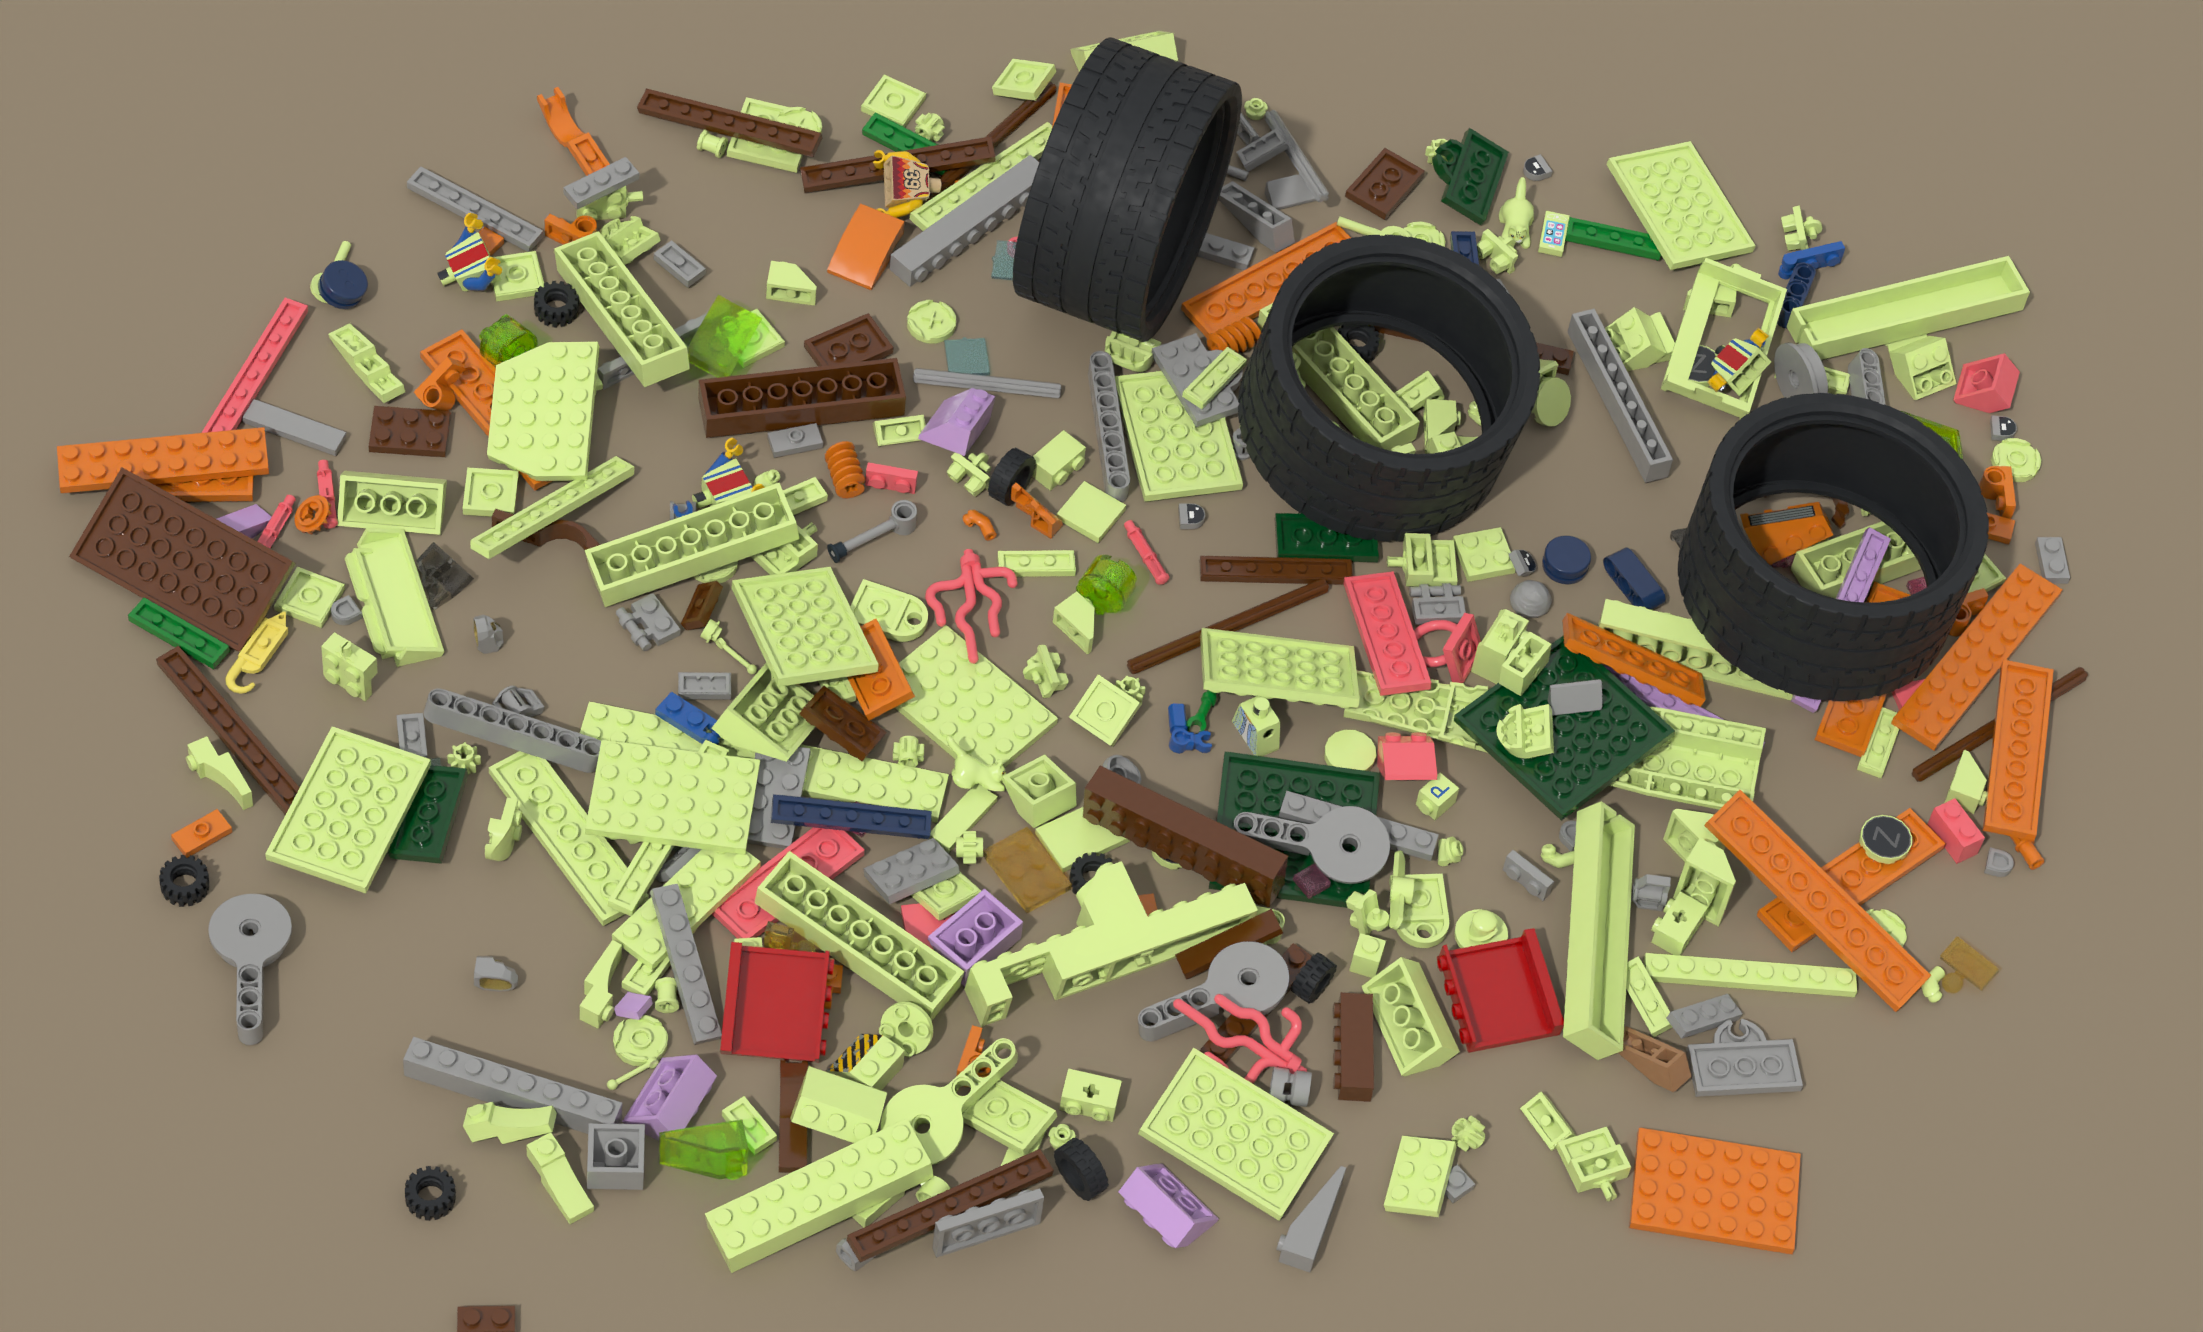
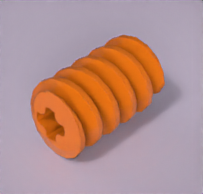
(1235, 336)
(845, 469)

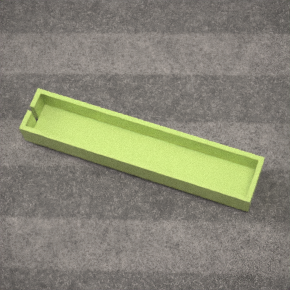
(1909, 308)
(1599, 931)

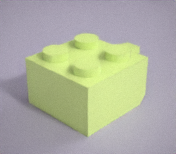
(1499, 644)

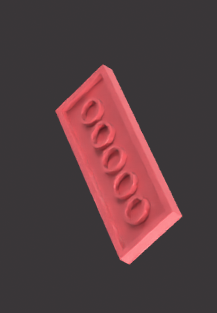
(1387, 633)
(823, 849)

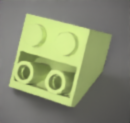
(1636, 340)
(1923, 366)

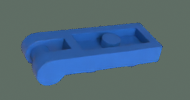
(1818, 257)
(687, 718)

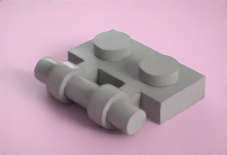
(1437, 608)
(653, 617)

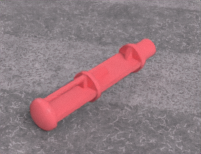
(326, 490)
(277, 521)
(1145, 551)

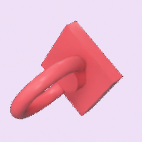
(1459, 648)

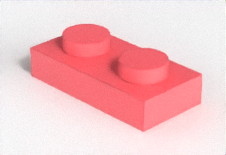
(891, 478)

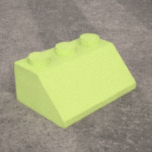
(1707, 879)
(838, 1106)

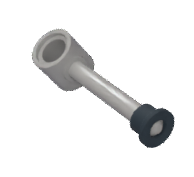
(899, 525)

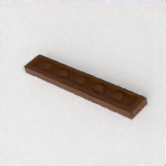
(1274, 569)

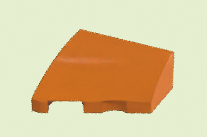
(1041, 518)

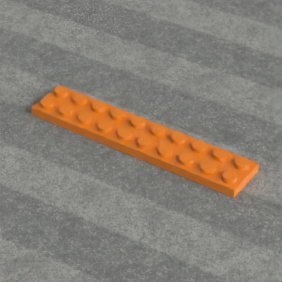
(1976, 657)
(1817, 900)

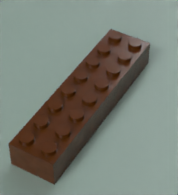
(801, 397)
(1183, 835)

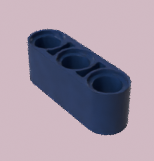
(1797, 291)
(1634, 579)

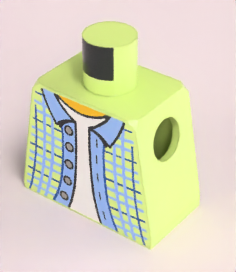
(1258, 725)

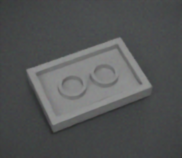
(911, 870)

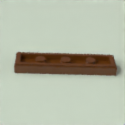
(1200, 956)

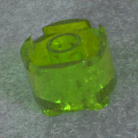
(505, 340)
(1107, 584)

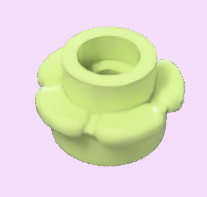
(1255, 108)
(711, 631)
(1055, 1132)

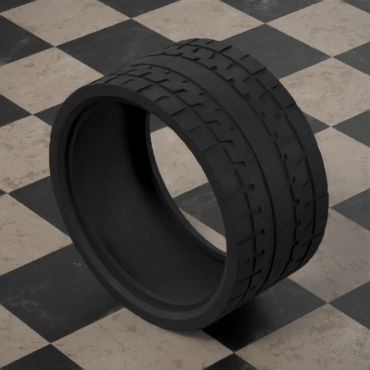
(1126, 188)
(1425, 295)
(1863, 457)

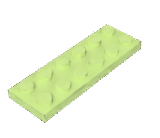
(703, 886)

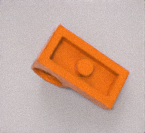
(564, 232)
(438, 385)
(1998, 486)
(1972, 605)
(973, 1049)

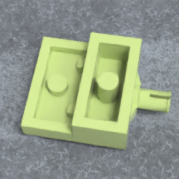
(610, 206)
(790, 555)
(1426, 560)
(348, 666)
(1594, 1161)

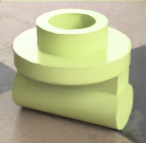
(1449, 851)

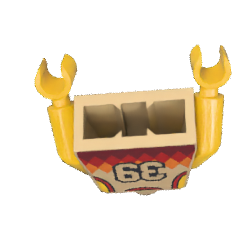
(905, 182)

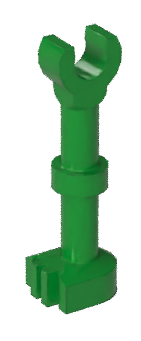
(1208, 699)

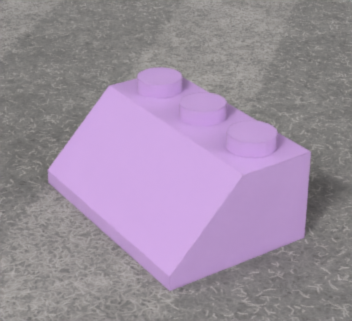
(959, 421)
(977, 933)
(671, 1094)
(1167, 1205)

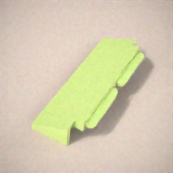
(393, 597)

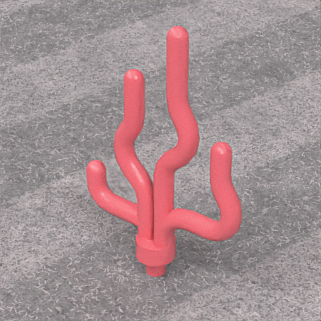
(971, 575)
(1275, 1056)

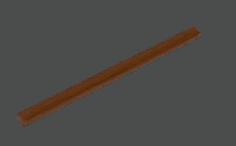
(1000, 133)
(1232, 623)
(1986, 732)

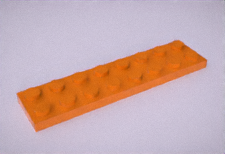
(1256, 286)
(475, 384)
(164, 459)
(1851, 723)
(2018, 750)
(1858, 877)

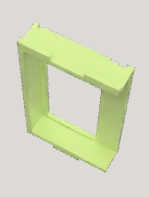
(1693, 324)

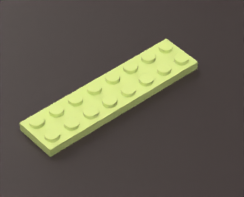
(560, 827)

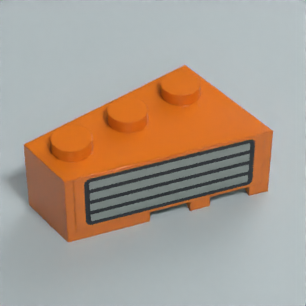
(1786, 530)

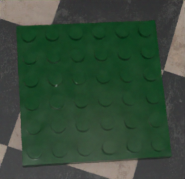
(1588, 746)
(1260, 786)

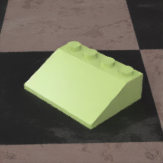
(766, 717)

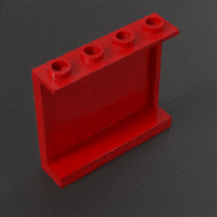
(1501, 992)
(776, 1003)

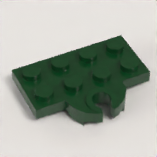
(1470, 173)
(1304, 538)
(431, 816)

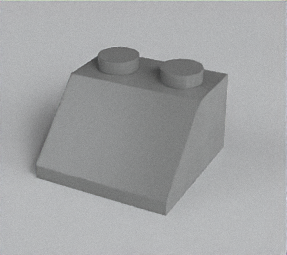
(615, 1156)

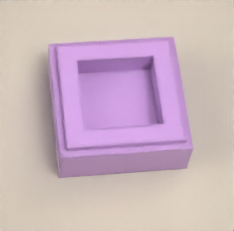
(633, 1005)

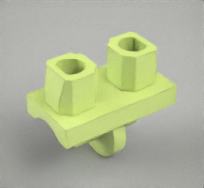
(1795, 222)
(1500, 251)
(978, 479)
(1043, 669)
(1366, 912)

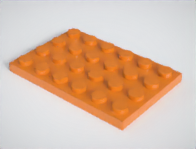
(1715, 1191)

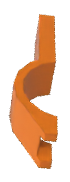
(569, 135)

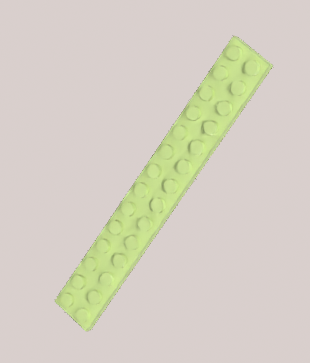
(828, 774)

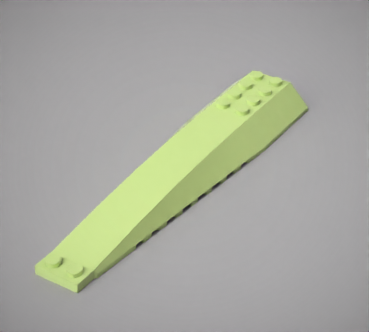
(1697, 766)

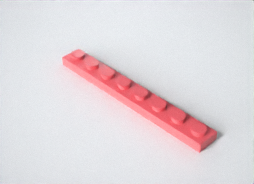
(257, 366)

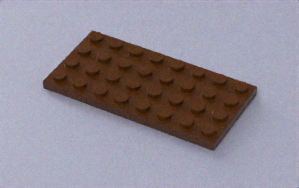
(182, 559)

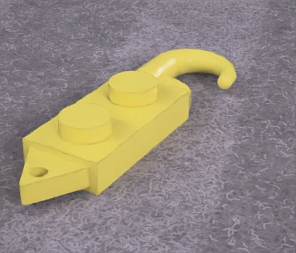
(258, 651)

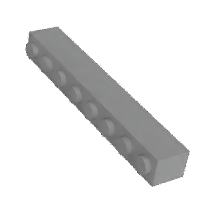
(964, 224)
(1620, 395)
(507, 1085)

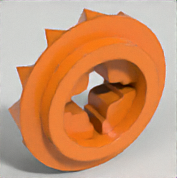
(304, 514)

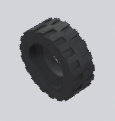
(1012, 468)
(1081, 1169)

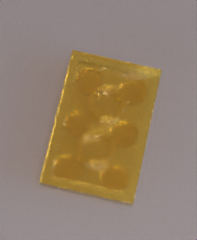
(1027, 869)

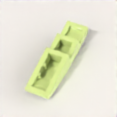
(366, 363)

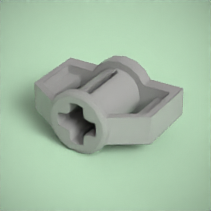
(514, 702)
(1651, 892)

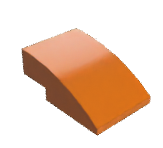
(866, 246)

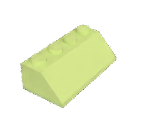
(1157, 42)
(391, 502)
(1410, 1017)

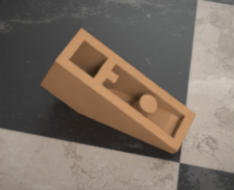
(1655, 1059)

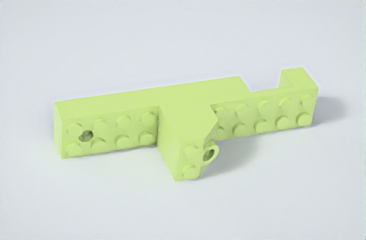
(1109, 943)

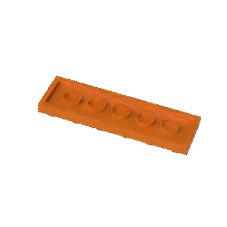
(1633, 660)

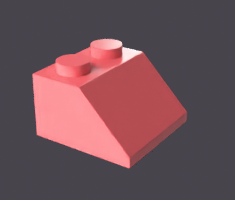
(1987, 384)
(1406, 757)

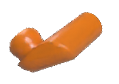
(986, 527)

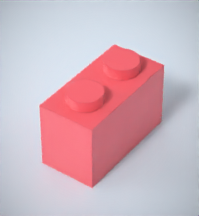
(1956, 830)

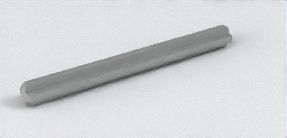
(1298, 158)
(987, 383)

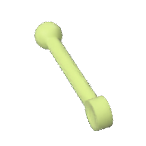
(752, 669)
(651, 1063)

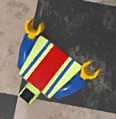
(471, 260)
(1739, 363)
(724, 479)

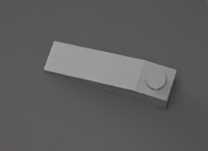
(1263, 221)
(1306, 1232)

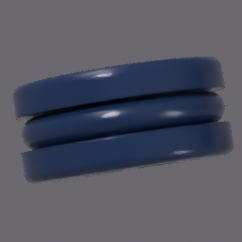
(342, 284)
(1566, 559)

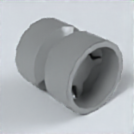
(1299, 1090)

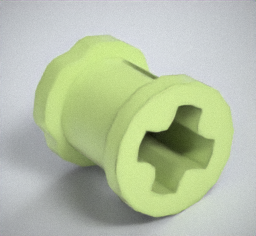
(712, 143)
(667, 995)

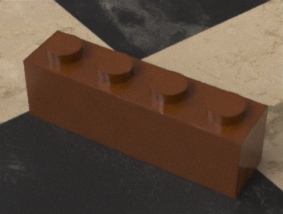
(1355, 1047)

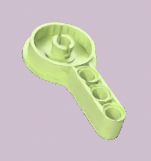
(943, 1106)

